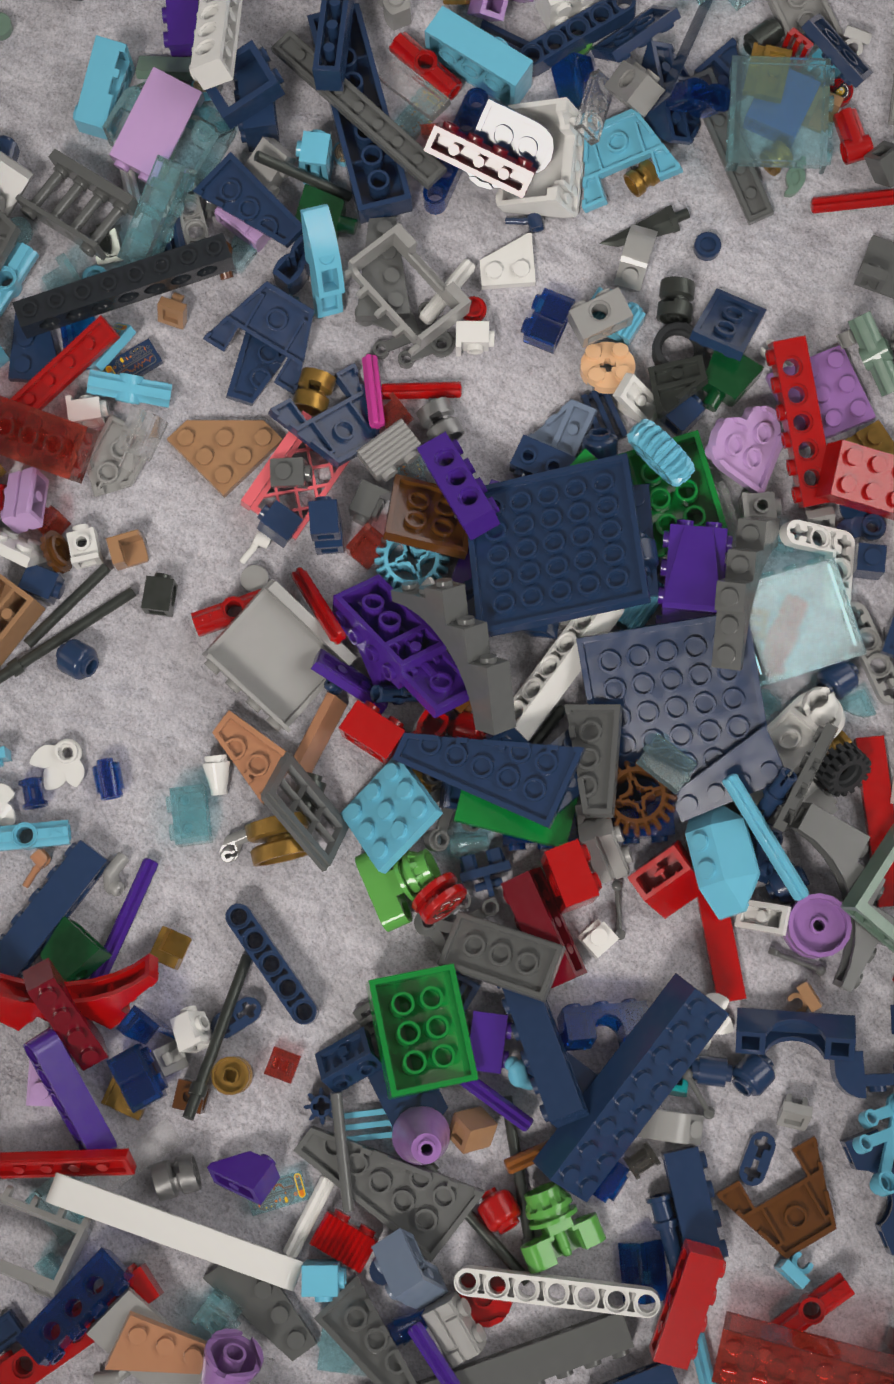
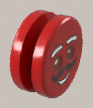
(439, 898)

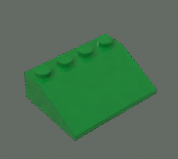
(691, 501)
(421, 1031)

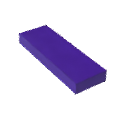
(344, 677)

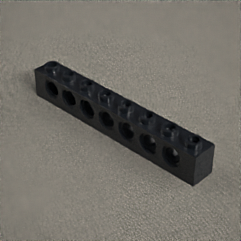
(123, 285)

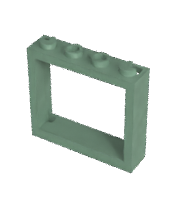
(857, 899)

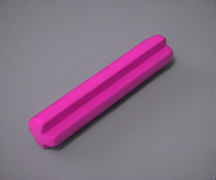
(373, 391)

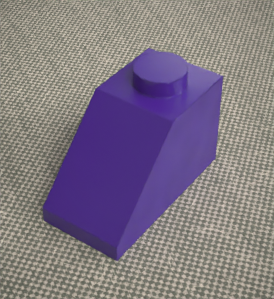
(246, 1175)

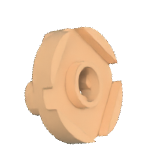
(606, 353)

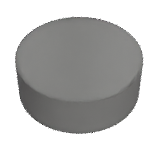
(254, 578)

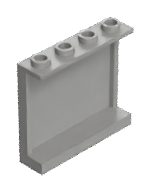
(271, 655)

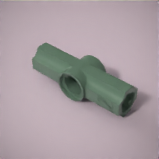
(874, 351)

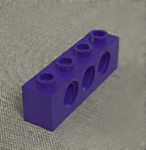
(459, 486)

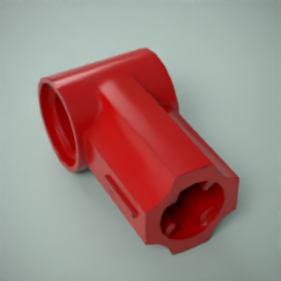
(853, 140)

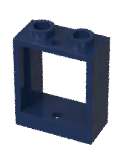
(257, 99)

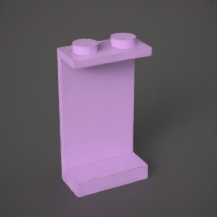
(155, 123)

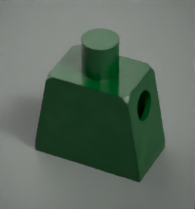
(314, 197)
(729, 380)
(74, 951)

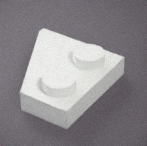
(509, 266)

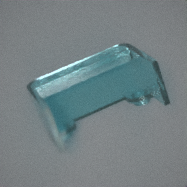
(206, 123)

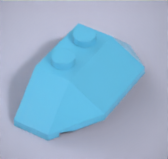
(723, 860)

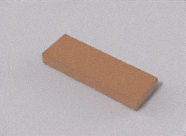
(319, 732)

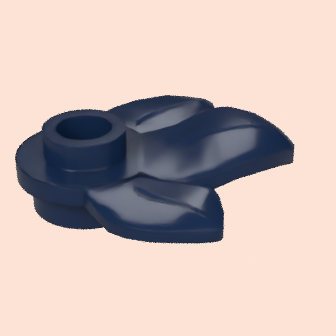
(856, 523)

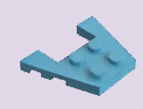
(623, 143)

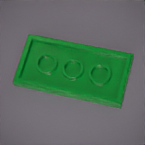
(487, 816)

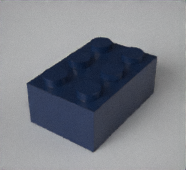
(265, 121)

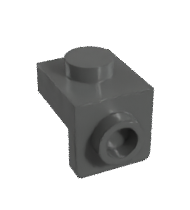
(290, 472)

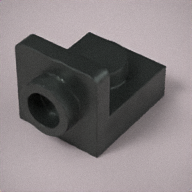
(110, 245)

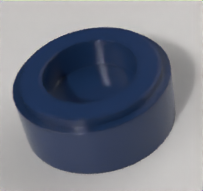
(707, 246)

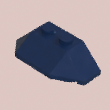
(665, 123)

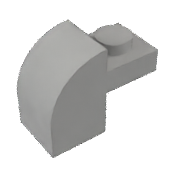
(635, 257)
(674, 1127)

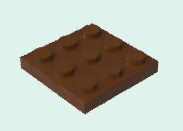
(423, 518)

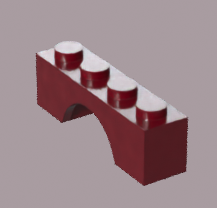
(54, 1001)

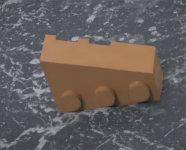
(17, 616)

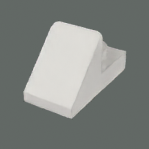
(635, 399)
(764, 918)

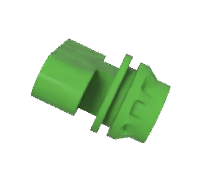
(387, 890)
(551, 1212)

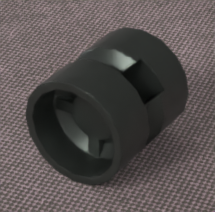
(675, 300)

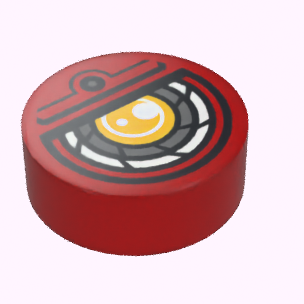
(842, 89)

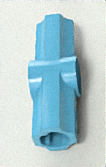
(16, 268)
(129, 388)
(44, 835)

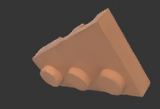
(249, 750)
(155, 1347)

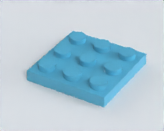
(391, 814)

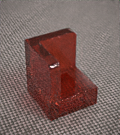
(394, 411)
(364, 544)

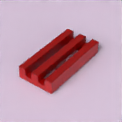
(791, 35)

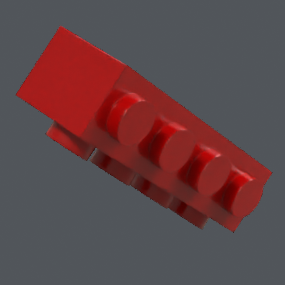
(687, 1304)

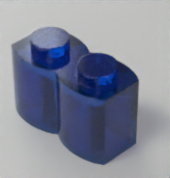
(699, 98)
(547, 321)
(137, 1077)

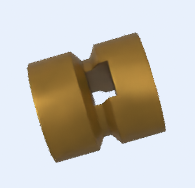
(314, 390)
(232, 1075)

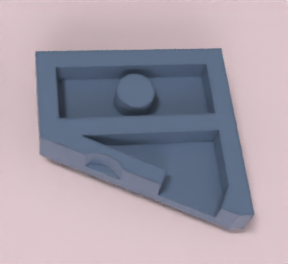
(567, 427)

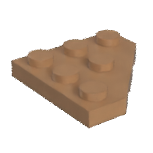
(225, 449)

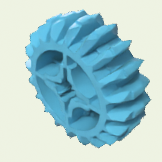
(661, 452)
(400, 565)

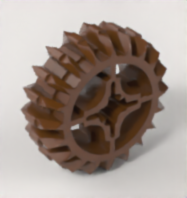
(648, 795)

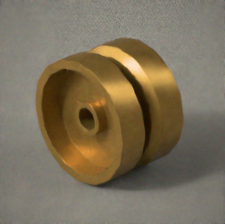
(279, 843)

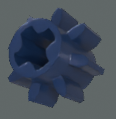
(316, 1112)

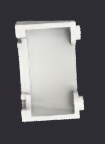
(558, 186)

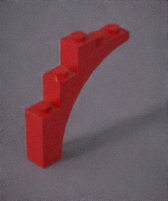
(98, 999)

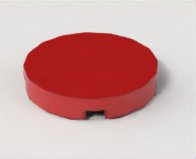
(486, 1311)

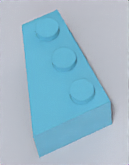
(105, 80)

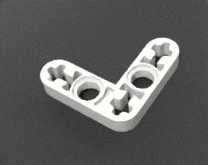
(828, 547)

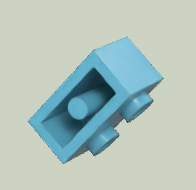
(316, 153)
(323, 1279)

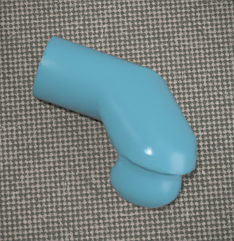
(517, 1073)

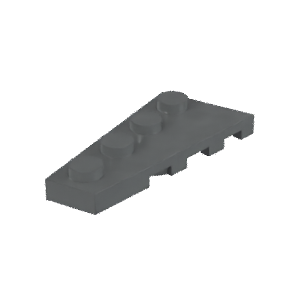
(384, 275)
(599, 731)

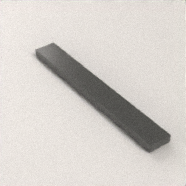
(363, 114)

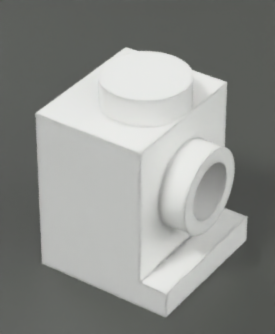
(473, 337)
(87, 410)
(88, 555)
(597, 938)
(191, 1030)

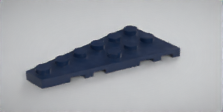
(506, 773)

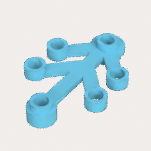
(883, 1181)

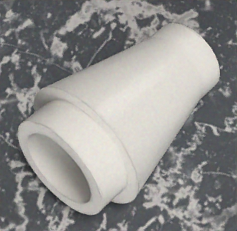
(217, 773)

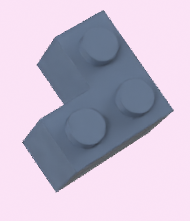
(406, 1272)

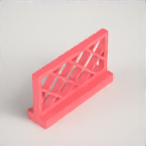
(261, 485)

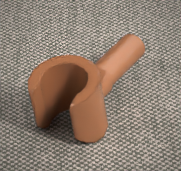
(41, 859)

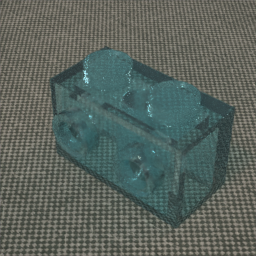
(190, 815)

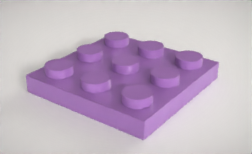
(838, 391)

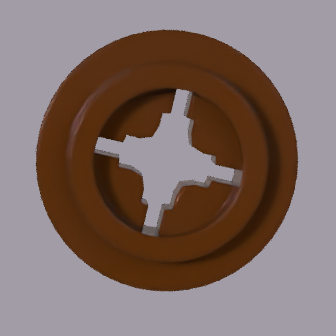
(56, 551)

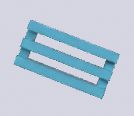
(372, 1136)

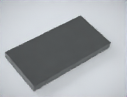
(502, 956)

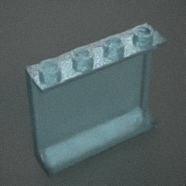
(779, 112)
(802, 621)

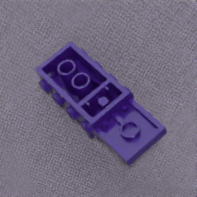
(692, 569)
(399, 646)

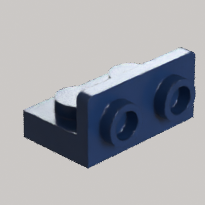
(348, 1060)

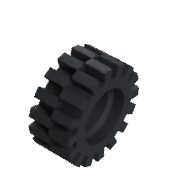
(843, 769)

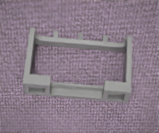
(406, 245)
(38, 1283)

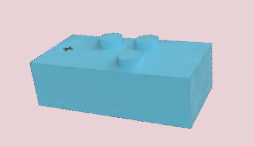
(479, 57)

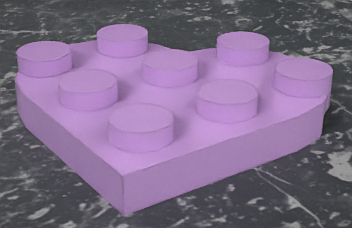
(747, 447)

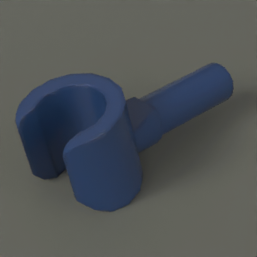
(533, 221)

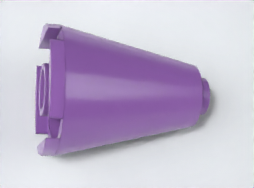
(421, 1135)
(231, 1358)

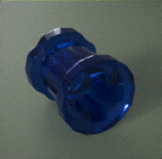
(35, 783)

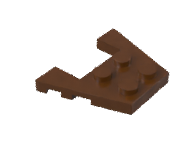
(795, 1214)

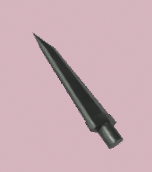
(664, 222)

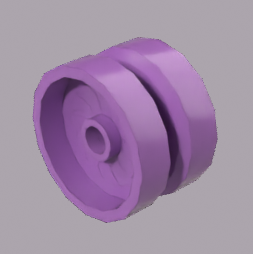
(834, 925)

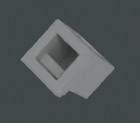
(749, 502)

